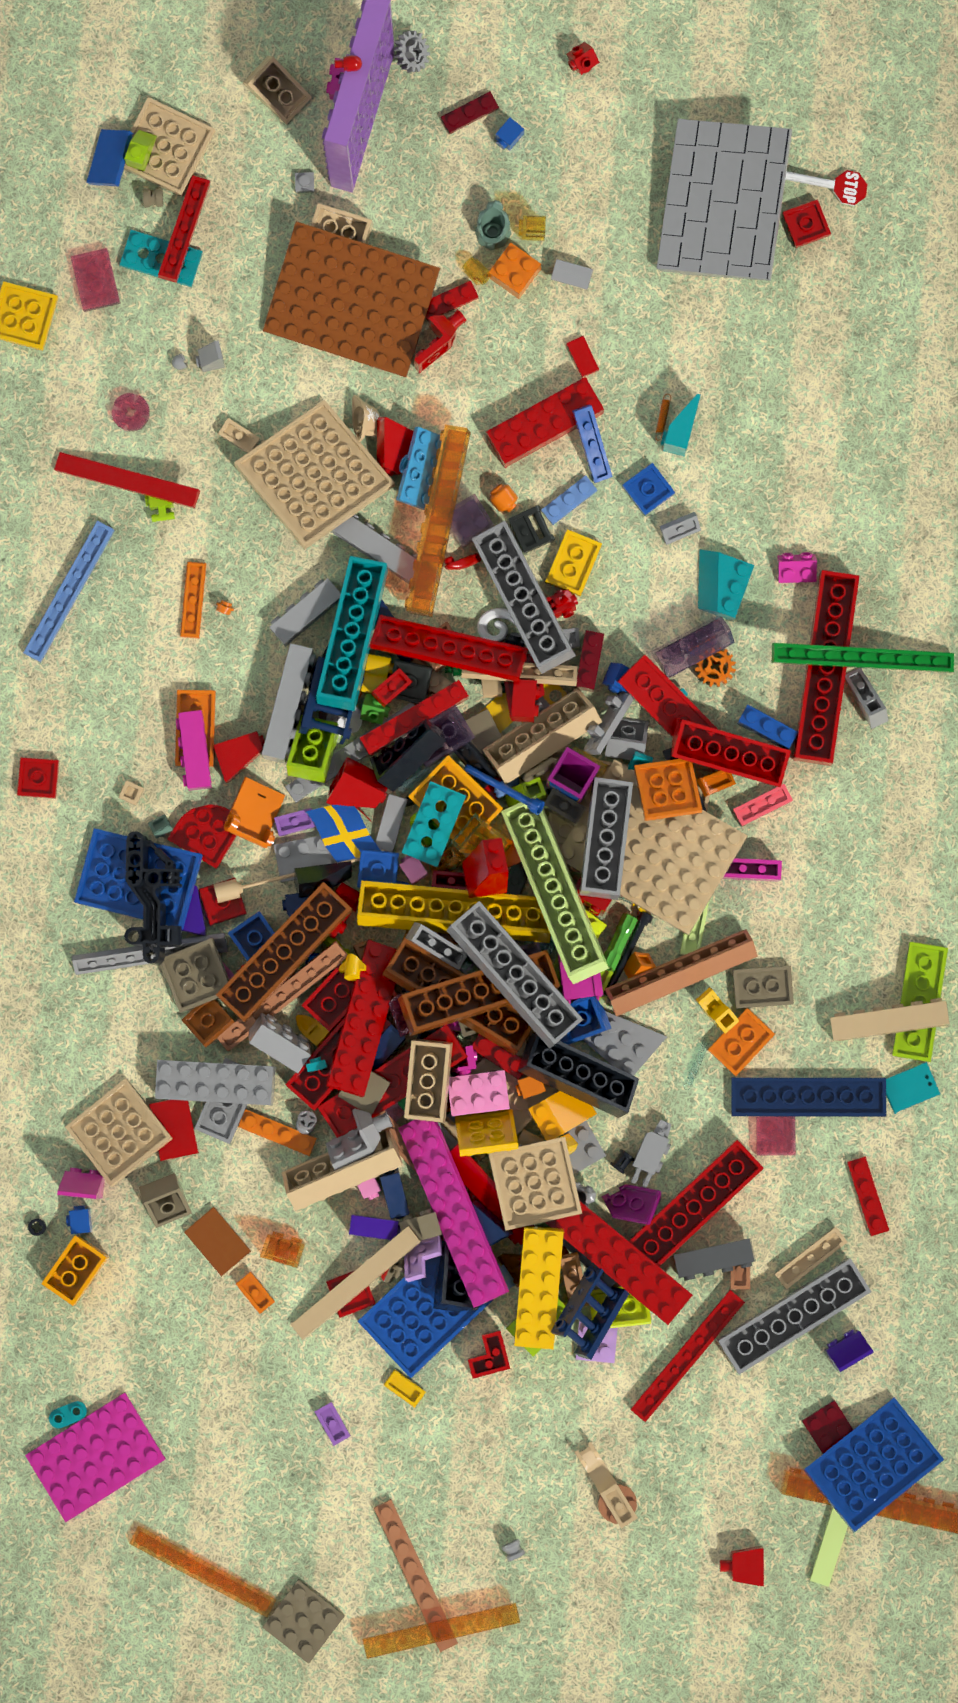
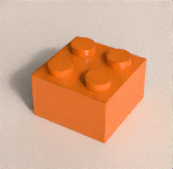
(514, 270)

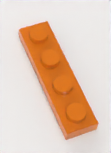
(277, 1132)

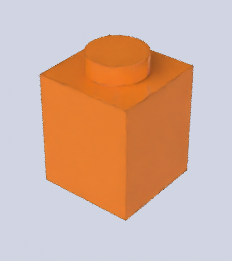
(529, 1087)

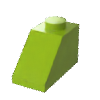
(140, 150)

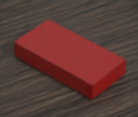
(582, 356)

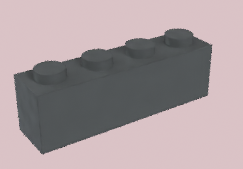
(715, 1258)

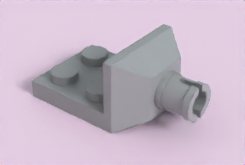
(358, 1142)

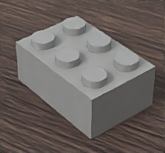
(280, 1042)

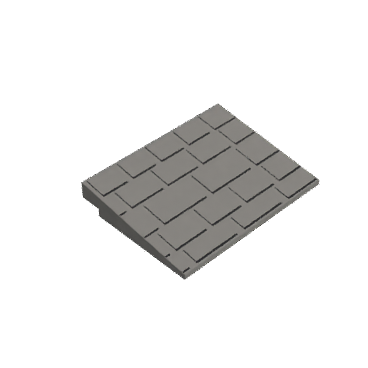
(724, 200)

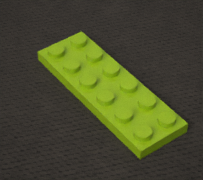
(921, 983)

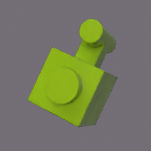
(161, 506)

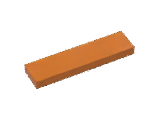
(193, 600)

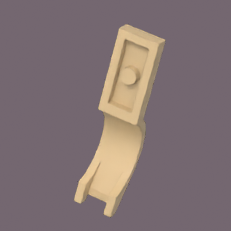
(606, 1486)

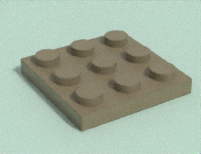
(195, 974)
(303, 1621)

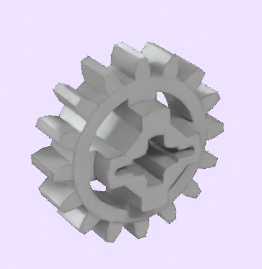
(411, 51)

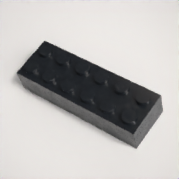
(579, 1075)

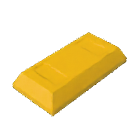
(404, 1388)

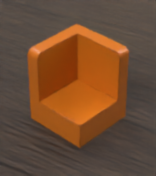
(638, 964)

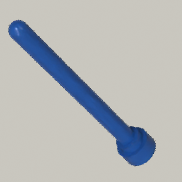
(534, 805)

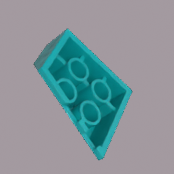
(722, 583)

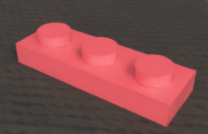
(762, 805)

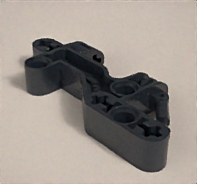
(154, 914)

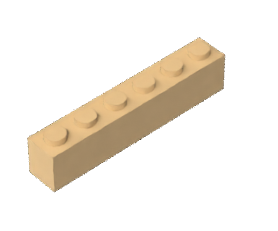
(889, 1021)

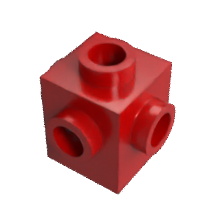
(582, 58)

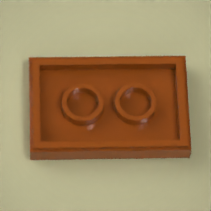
(217, 1241)

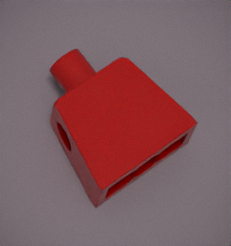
(745, 1566)

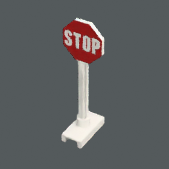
(848, 187)

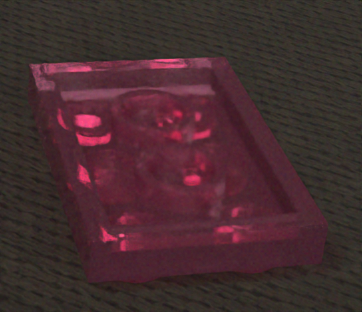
(95, 280)

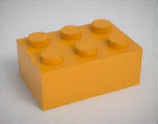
(75, 1270)

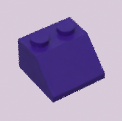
(848, 1350)

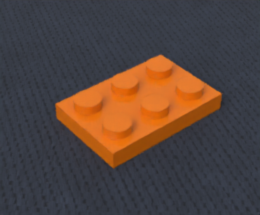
(741, 1042)

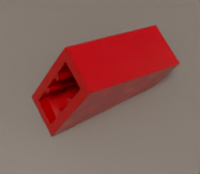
(392, 444)
(238, 753)

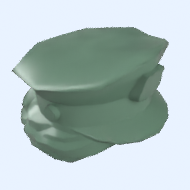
(493, 226)

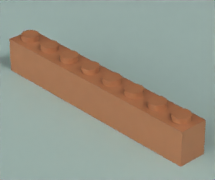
(681, 972)

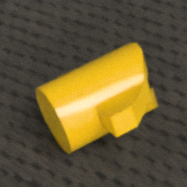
(351, 967)

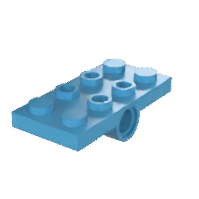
(418, 468)

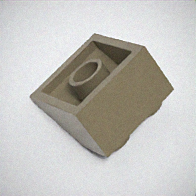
(165, 1200)

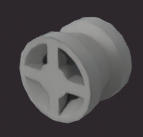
(308, 1118)
(513, 1550)

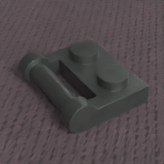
(525, 531)

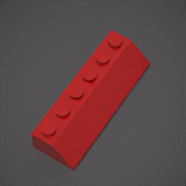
(729, 752)
(482, 1188)

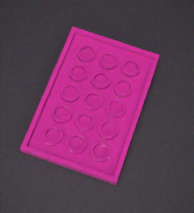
(95, 1457)

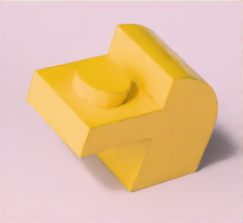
(717, 1011)

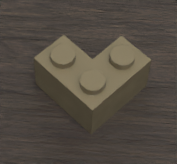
(424, 1226)

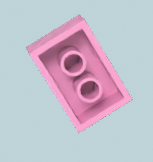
(478, 1093)

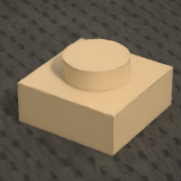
(131, 793)

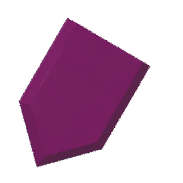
(633, 1203)

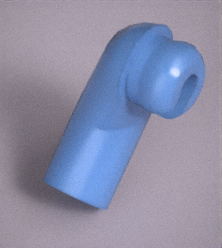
(499, 794)

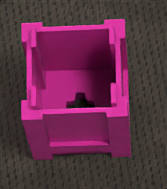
(586, 988)

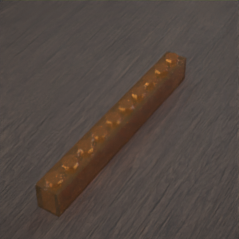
(438, 520)
(903, 1508)

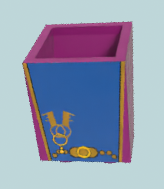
(573, 775)

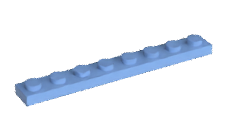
(69, 591)

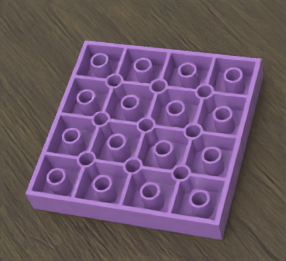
(359, 95)

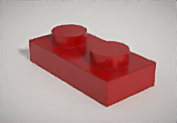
(391, 687)

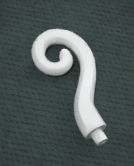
(489, 615)

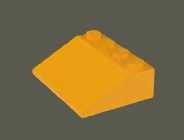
(454, 777)

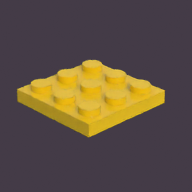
(25, 315)
(486, 1132)

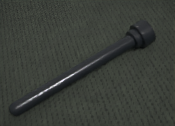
(643, 920)

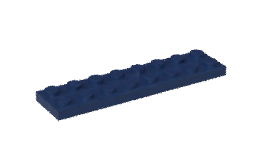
(808, 1097)

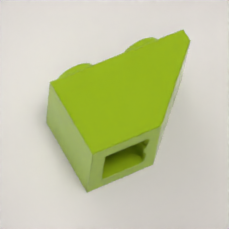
(529, 789)

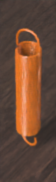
(663, 416)

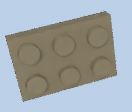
(763, 987)

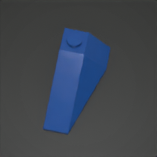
(593, 1022)

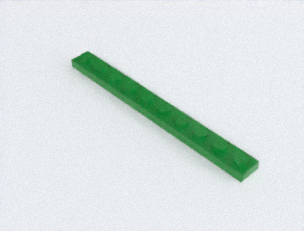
(862, 657)

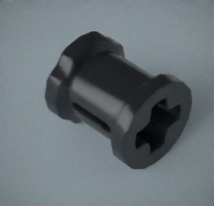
(621, 1166)

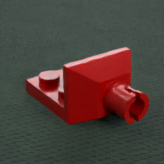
(445, 331)

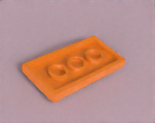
(193, 701)

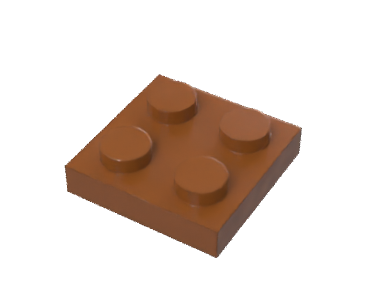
(208, 1022)

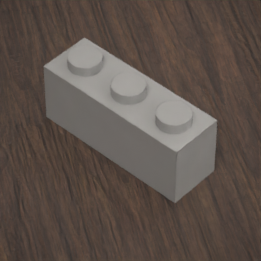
(436, 945)

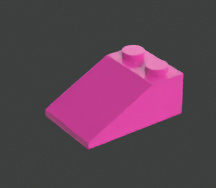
(81, 1184)

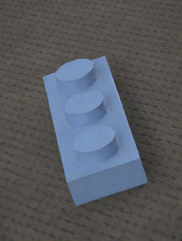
(569, 500)

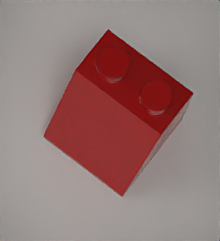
(356, 786)
(486, 869)

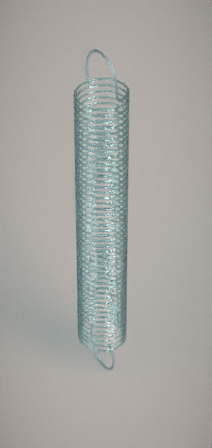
(697, 1062)

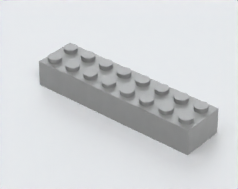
(523, 597)
(514, 974)
(794, 1315)

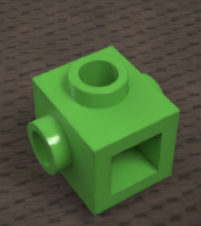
(373, 710)

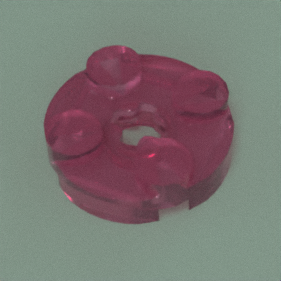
(131, 401)

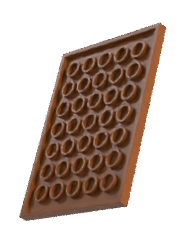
(351, 299)

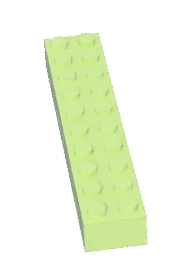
(555, 892)

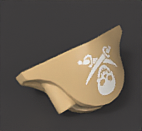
(363, 418)

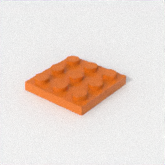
(667, 789)

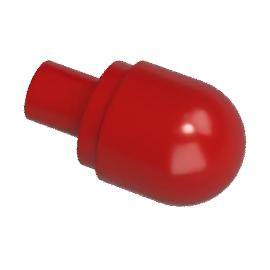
(349, 63)

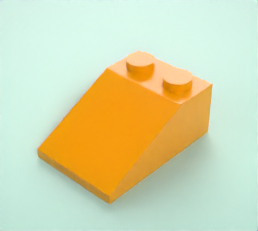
(559, 1114)

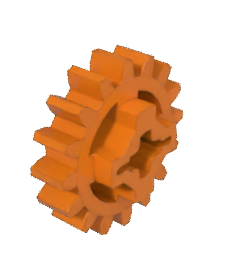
(721, 677)

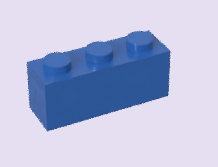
(767, 727)

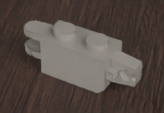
(651, 1152)

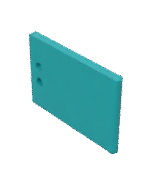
(911, 1087)

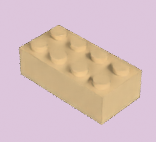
(428, 1080)

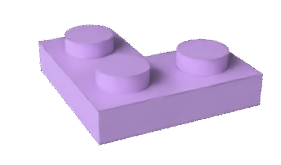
(415, 1259)

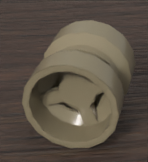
(153, 197)

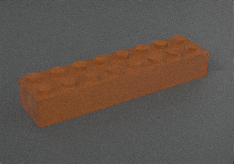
(284, 952)
(416, 969)
(460, 998)

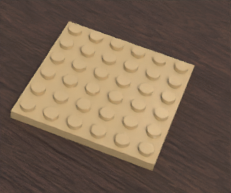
(314, 474)

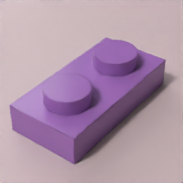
(293, 822)
(332, 1423)

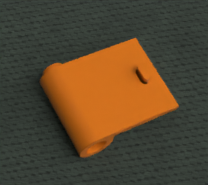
(254, 815)

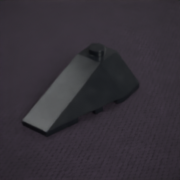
(449, 1289)

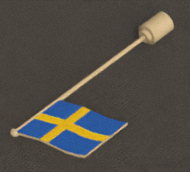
(341, 833)

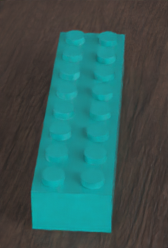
(352, 633)

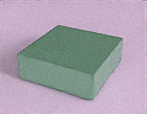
(160, 826)

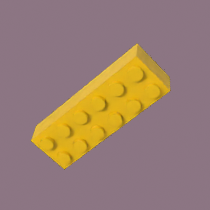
(538, 1287)

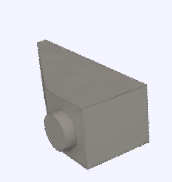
(867, 698)

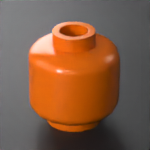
(503, 498)

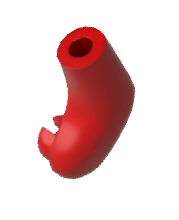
(462, 563)

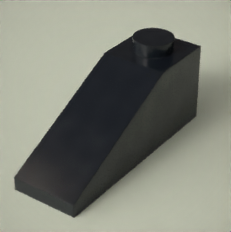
(311, 877)

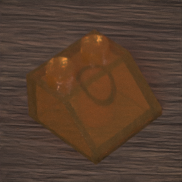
(282, 1249)

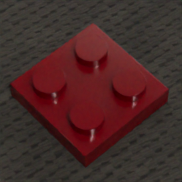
(827, 1426)

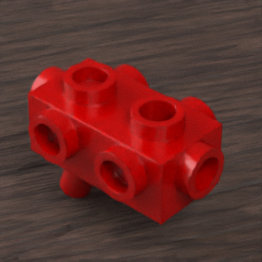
(563, 603)

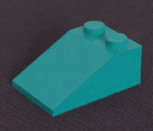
(679, 431)

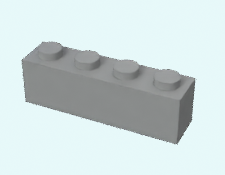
(305, 612)

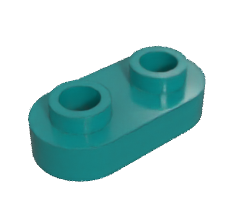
(67, 1414)

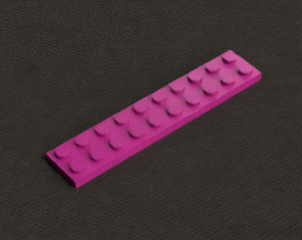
(454, 1211)

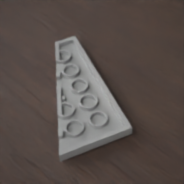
(626, 1044)

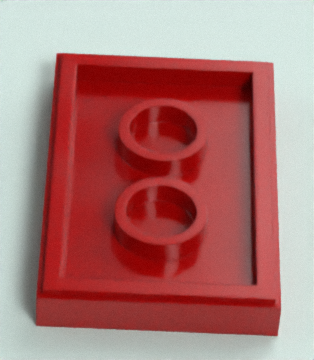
(177, 1120)

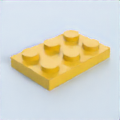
(573, 562)

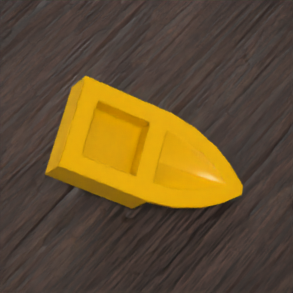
(312, 1029)

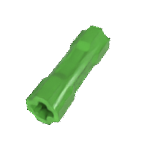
(619, 940)

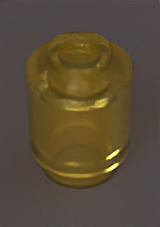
(476, 271)

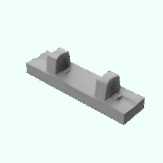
(602, 733)

